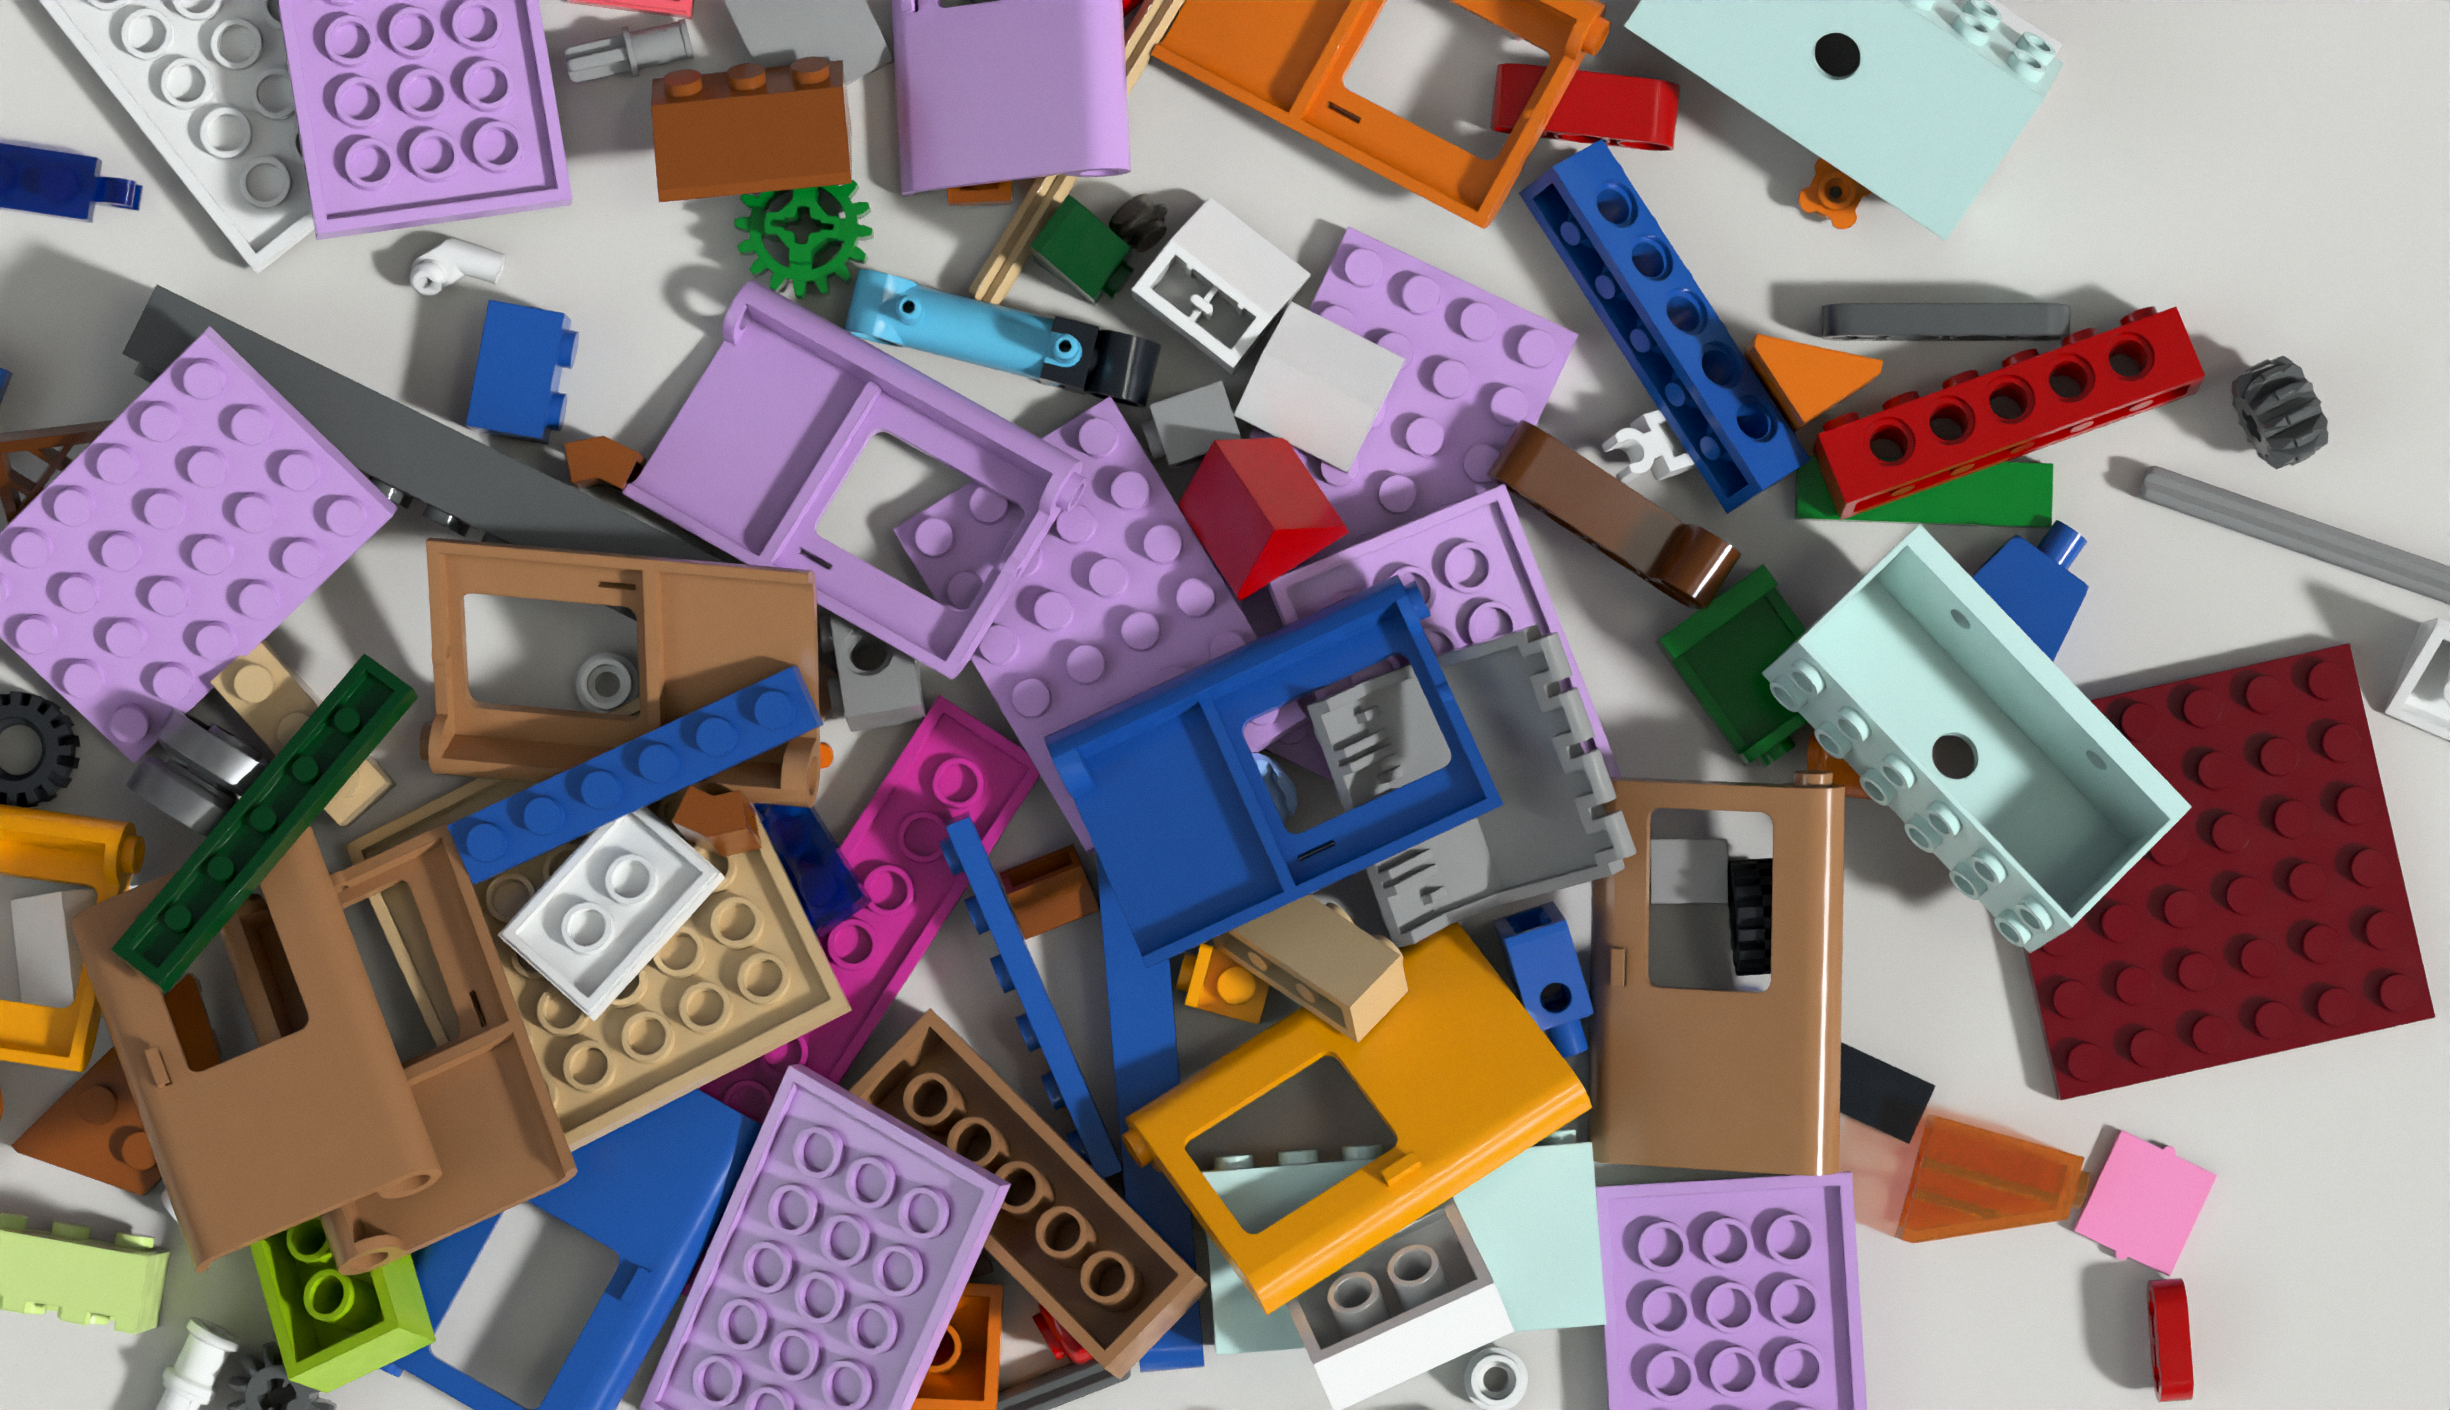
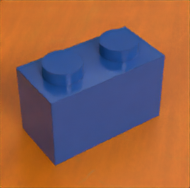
(521, 372)

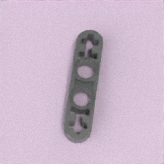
(1945, 321)

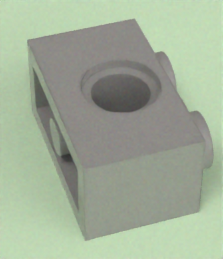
(870, 697)

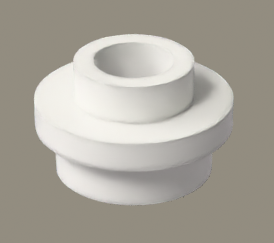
(597, 666)
(1513, 1390)

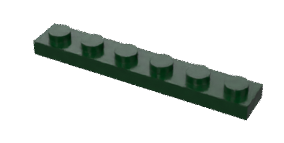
(264, 823)

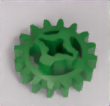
(803, 256)

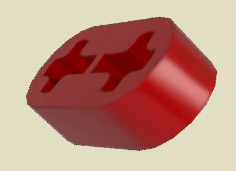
(2170, 1340)

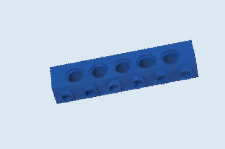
(1664, 325)

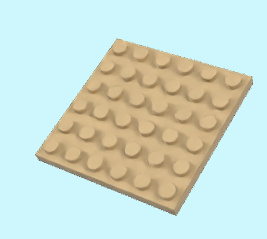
(709, 1001)

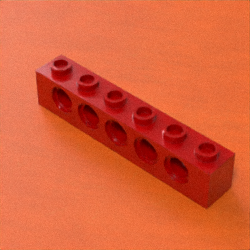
(1864, 482)

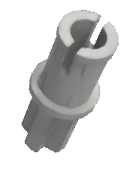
(628, 52)

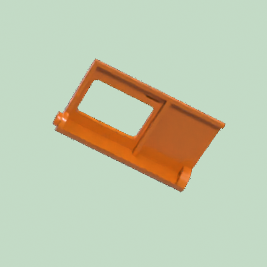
(1293, 64)

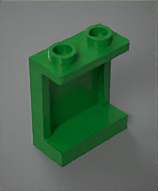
(1723, 660)

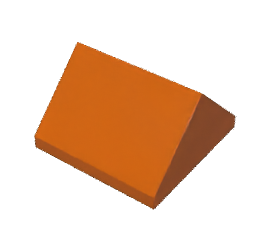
(1806, 377)
(969, 1355)

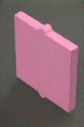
(2144, 1202)

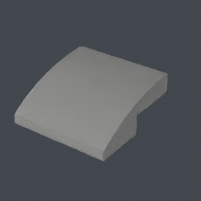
(795, 29)

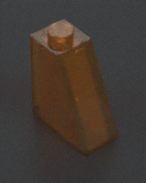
(1985, 1182)

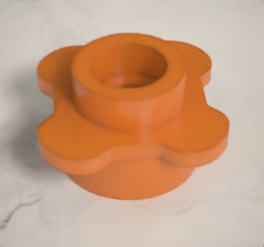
(1818, 199)

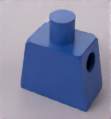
(2036, 584)
(1542, 953)

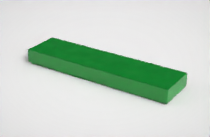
(1993, 497)

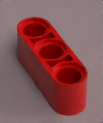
(1594, 107)

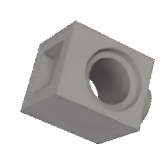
(1189, 424)
(1688, 871)

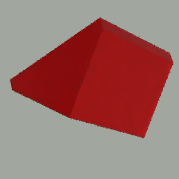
(1258, 511)

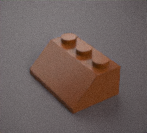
(751, 129)

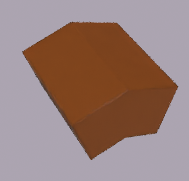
(602, 462)
(718, 823)
(1049, 891)

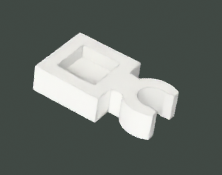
(1651, 446)

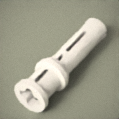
(198, 1366)

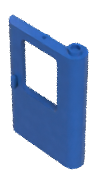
(1186, 807)
(649, 1196)

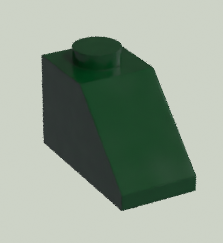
(1083, 252)

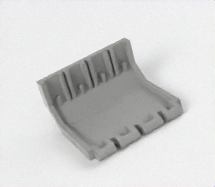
(1530, 739)

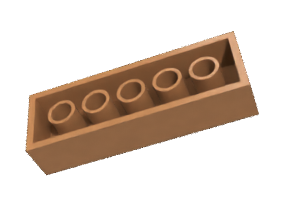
(1060, 1222)

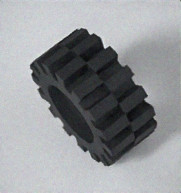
(57, 749)
(1750, 915)

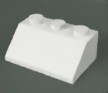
(1400, 1309)

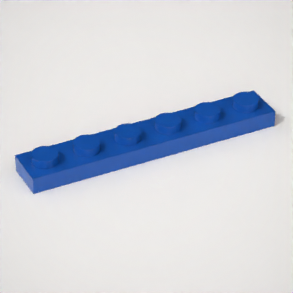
(635, 775)
(1018, 971)

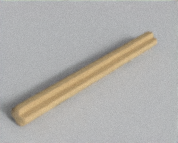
(1050, 191)

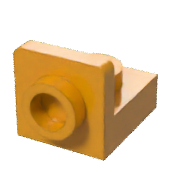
(1221, 985)

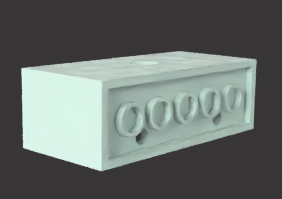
(1917, 120)
(2054, 786)
(1526, 1217)

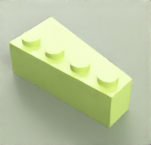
(81, 1275)

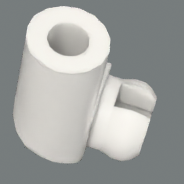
(450, 262)

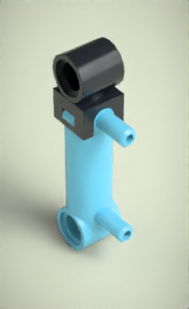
(1003, 338)

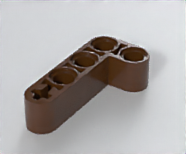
(1613, 517)

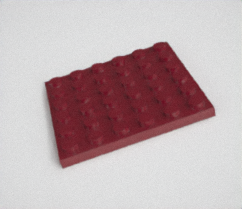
(2262, 910)

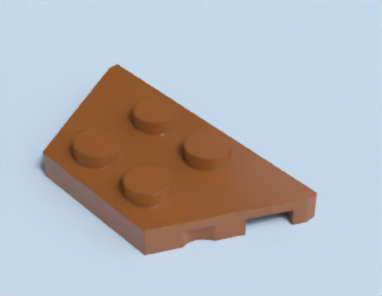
(96, 1122)

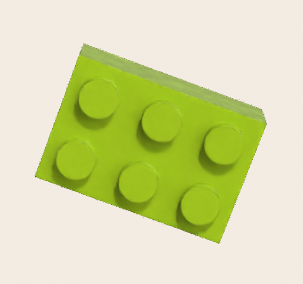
(335, 1323)

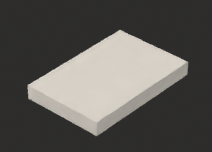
(611, 908)

